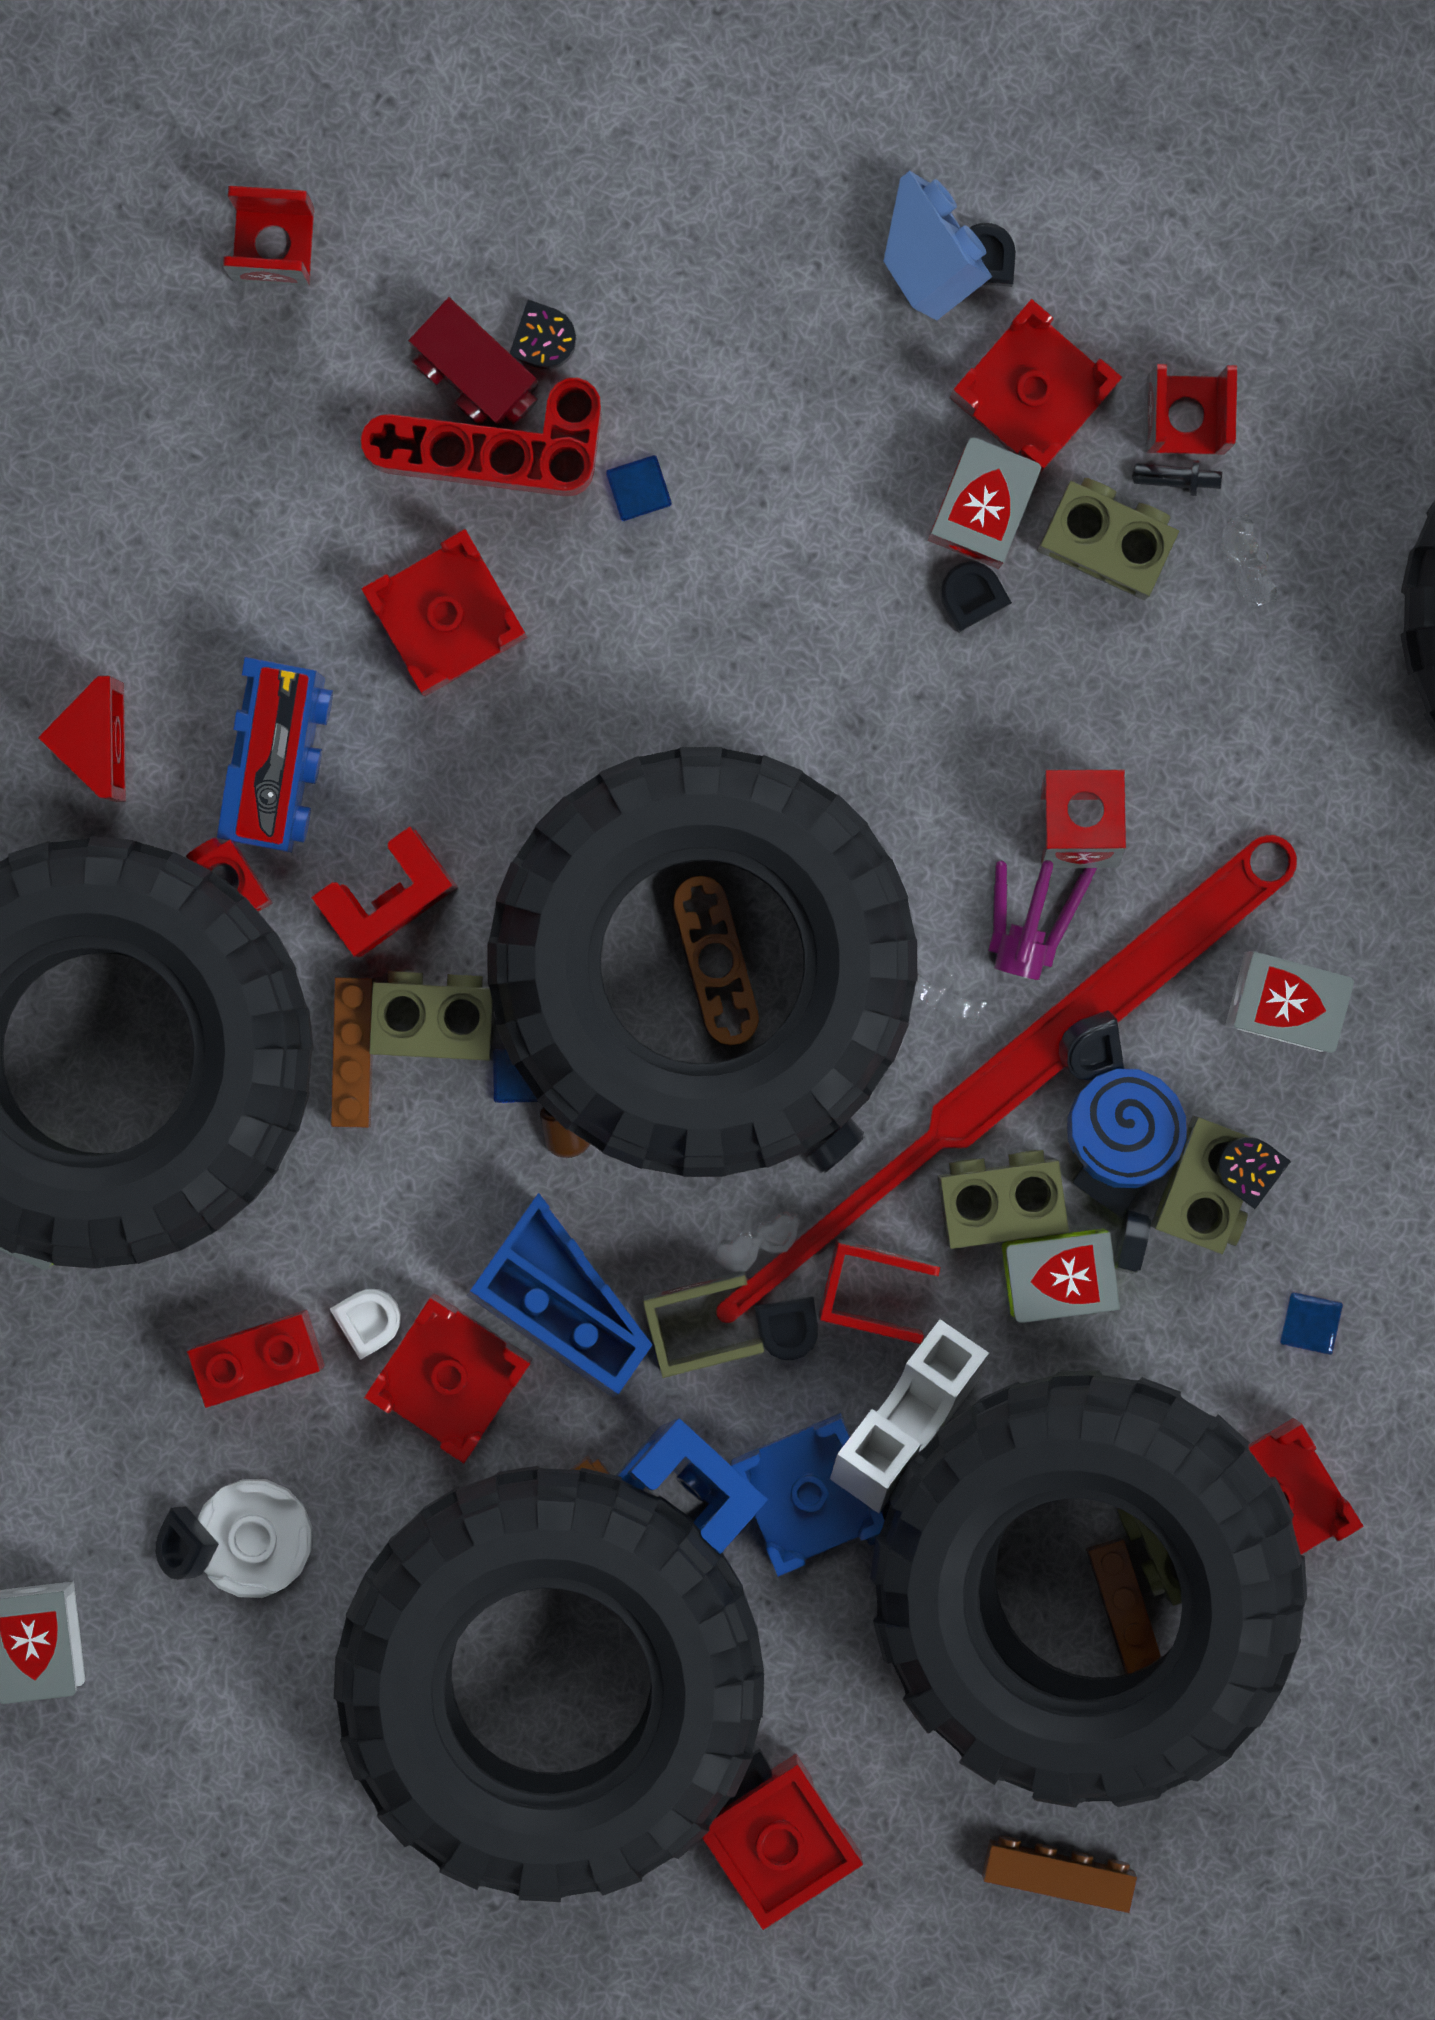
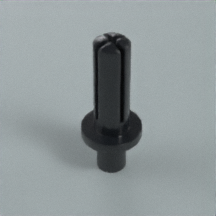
(1192, 477)

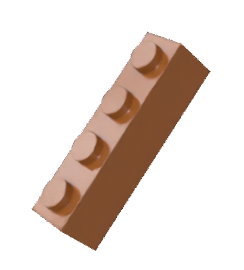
(351, 1053)
(1124, 1604)
(1059, 1875)

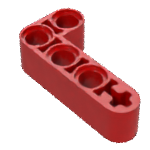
(483, 441)

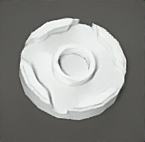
(262, 1519)

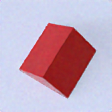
(92, 738)

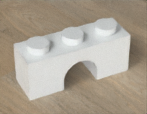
(918, 1407)

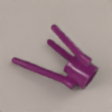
(1023, 948)

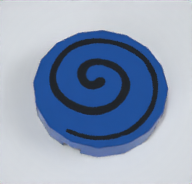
(1127, 1128)

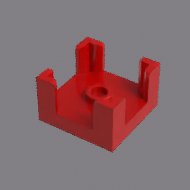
(1034, 387)
(445, 614)
(396, 905)
(449, 1377)
(1307, 1486)
(781, 1844)

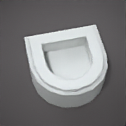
(368, 1320)

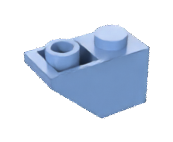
(929, 251)

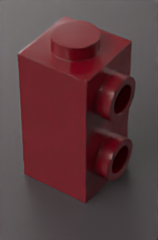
(475, 365)

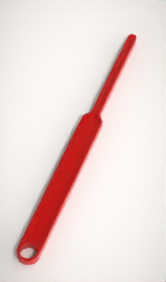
(1033, 1054)

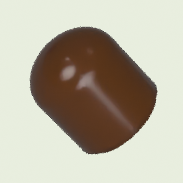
(559, 1140)

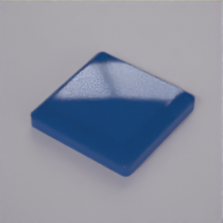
(638, 488)
(507, 1081)
(1311, 1323)

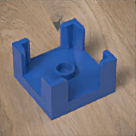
(702, 1474)
(804, 1506)

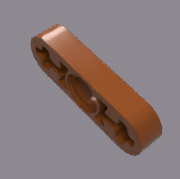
(716, 914)

